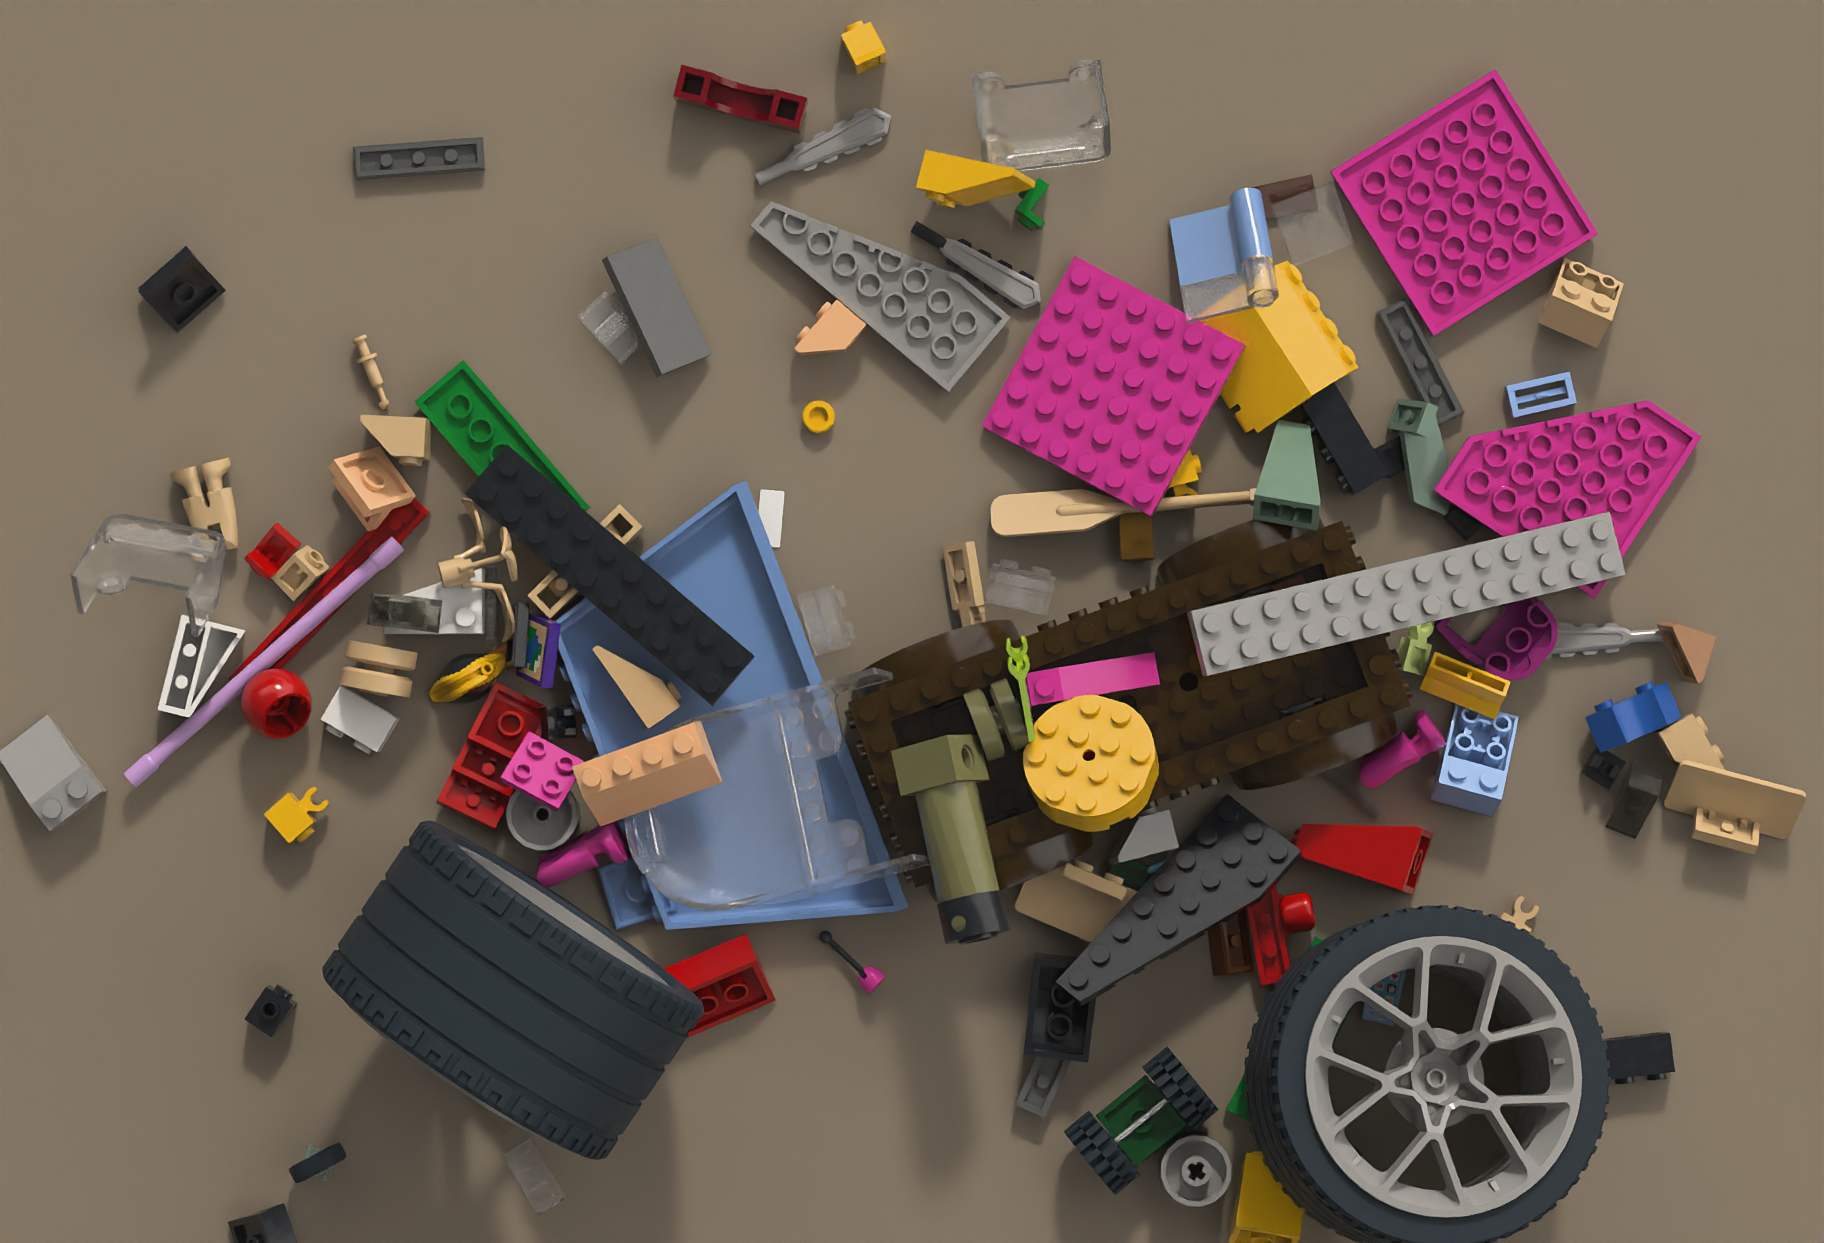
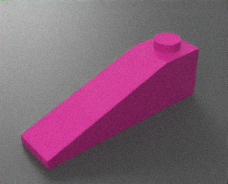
(1092, 678)

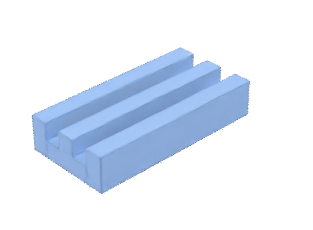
(1513, 401)

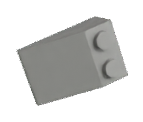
(51, 774)

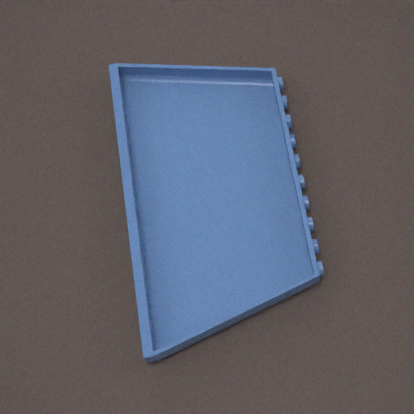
(731, 575)

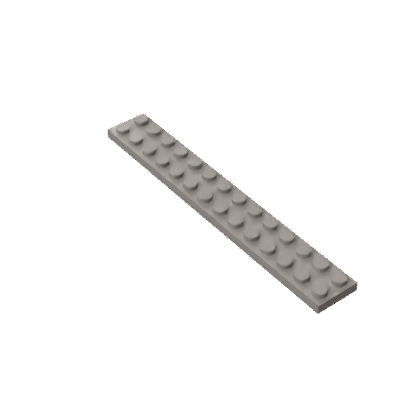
(1405, 594)

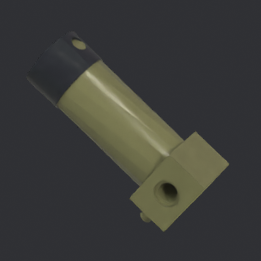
(944, 781)

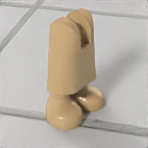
(213, 508)

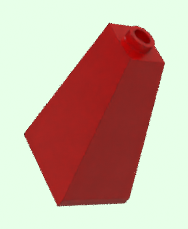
(1372, 852)

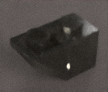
(404, 612)

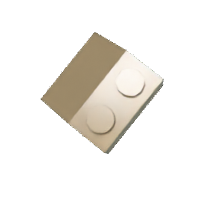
(402, 437)

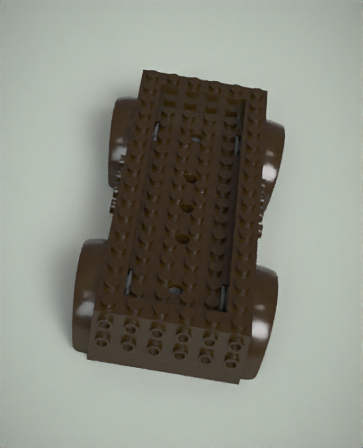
(1231, 722)

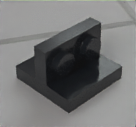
(181, 289)
(264, 1227)

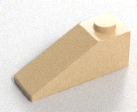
(644, 690)

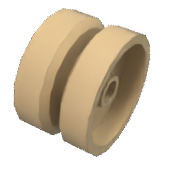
(378, 669)

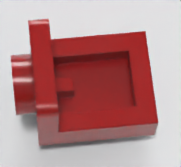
(272, 551)

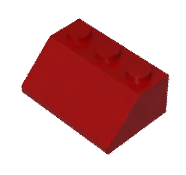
(725, 980)

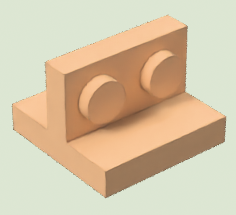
(370, 485)

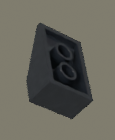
(1055, 1021)

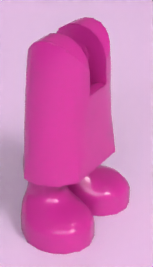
(1401, 752)
(582, 854)

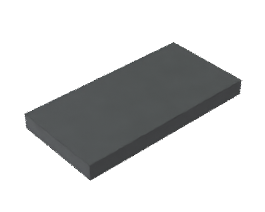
(656, 307)

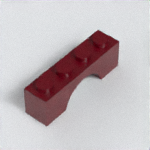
(739, 100)

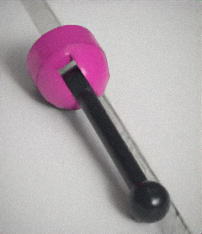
(868, 977)

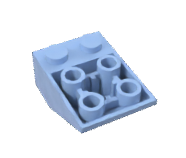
(1474, 760)

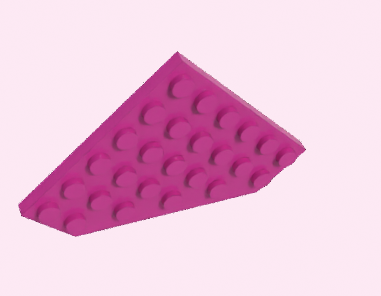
(1570, 471)

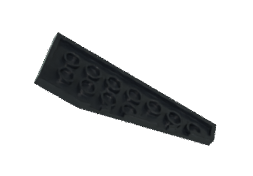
(1208, 879)

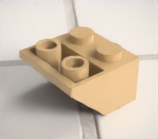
(1581, 303)

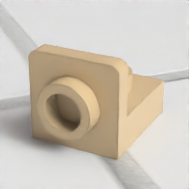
(300, 572)

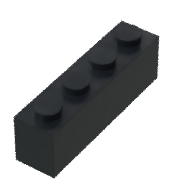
(1342, 440)
(1640, 1056)

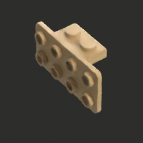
(1732, 806)
(1074, 899)

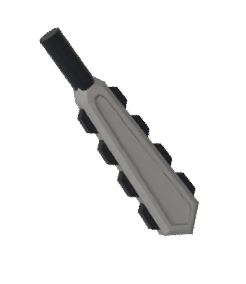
(998, 276)

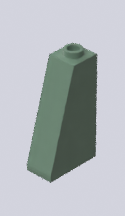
(1289, 480)

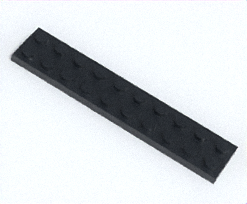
(609, 575)

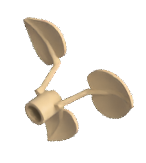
(460, 569)

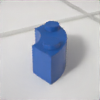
(1632, 717)

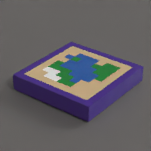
(541, 651)

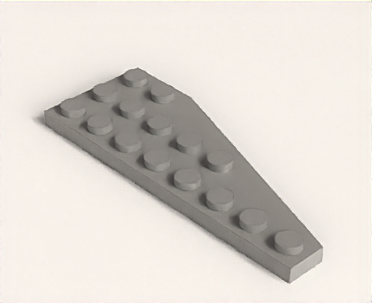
(913, 305)

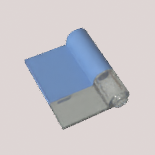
(1225, 258)

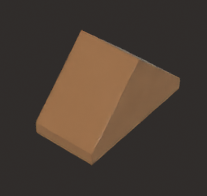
(1688, 649)

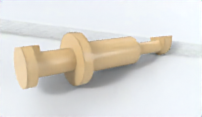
(371, 368)

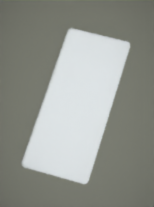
(771, 514)

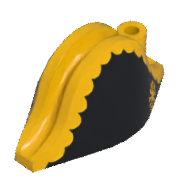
(467, 678)

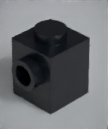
(271, 1009)

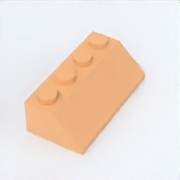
(647, 773)

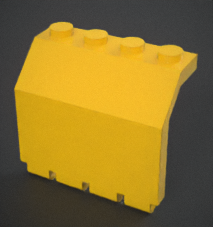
(1286, 356)

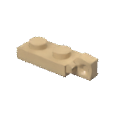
(964, 582)

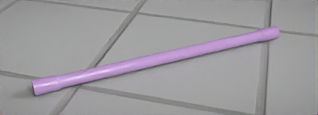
(377, 561)

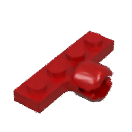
(1271, 924)

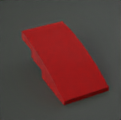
(492, 742)

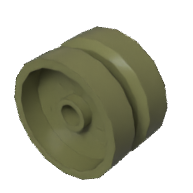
(996, 720)

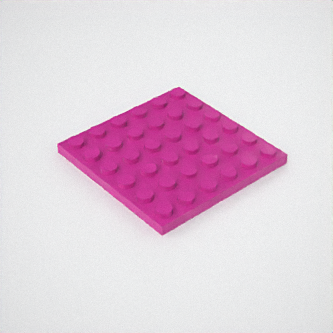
(1463, 203)
(1113, 386)

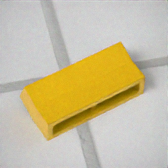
(1465, 685)

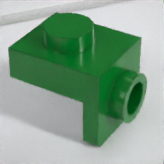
(1029, 200)

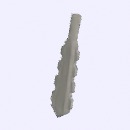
(846, 137)
(1590, 638)

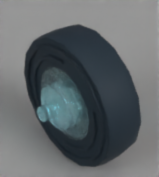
(317, 1162)

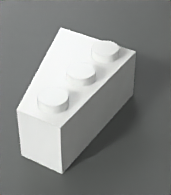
(461, 608)
(195, 664)

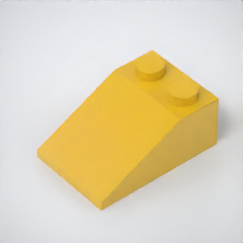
(967, 181)

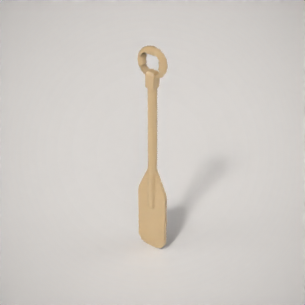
(1082, 510)

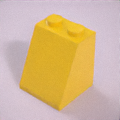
(1261, 1207)

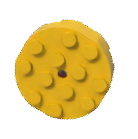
(1091, 763)

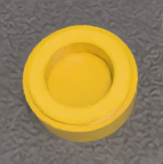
(818, 416)

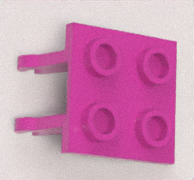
(541, 771)

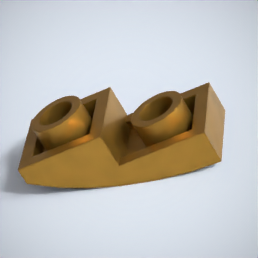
(1136, 537)

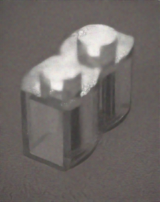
(611, 326)

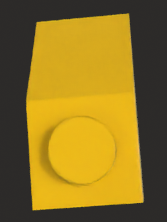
(863, 46)

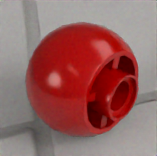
(276, 703)

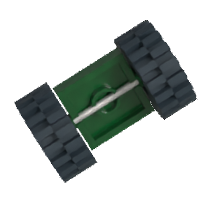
(1141, 1121)

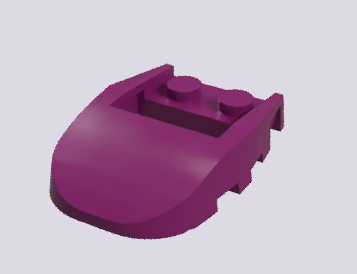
(1513, 643)

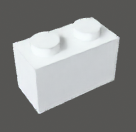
(359, 719)

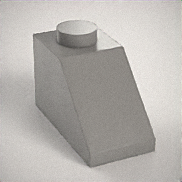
(1145, 836)

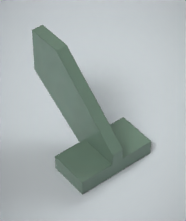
(1422, 451)

